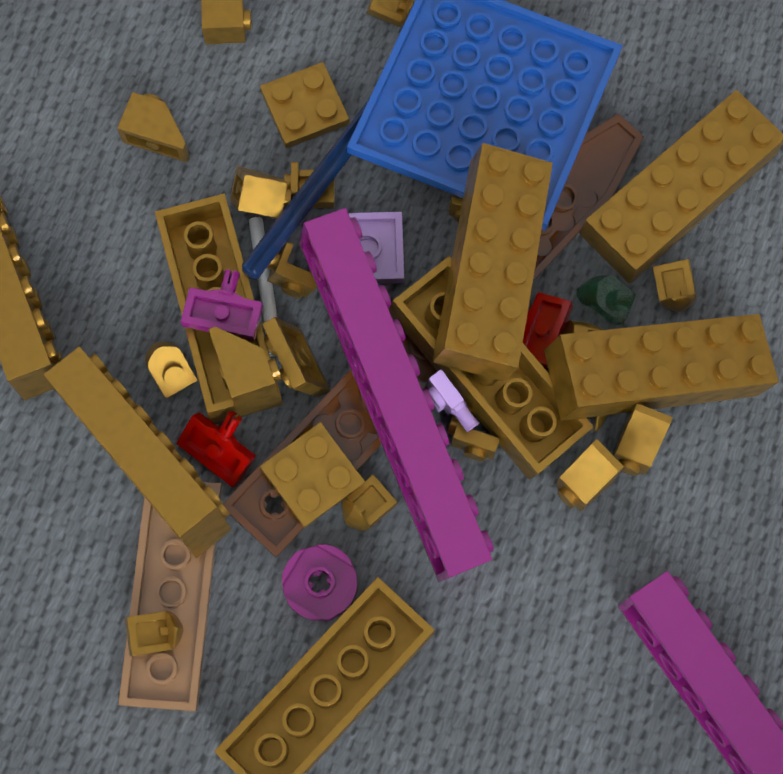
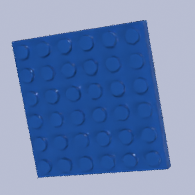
(481, 77)

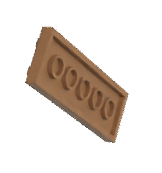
(176, 582)

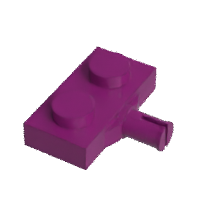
(222, 309)

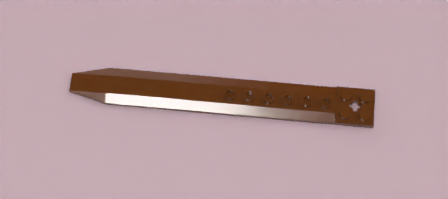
(342, 411)

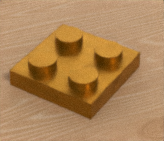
(304, 105)
(297, 360)
(312, 474)

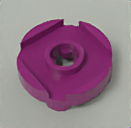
(313, 562)

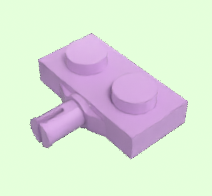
(448, 398)

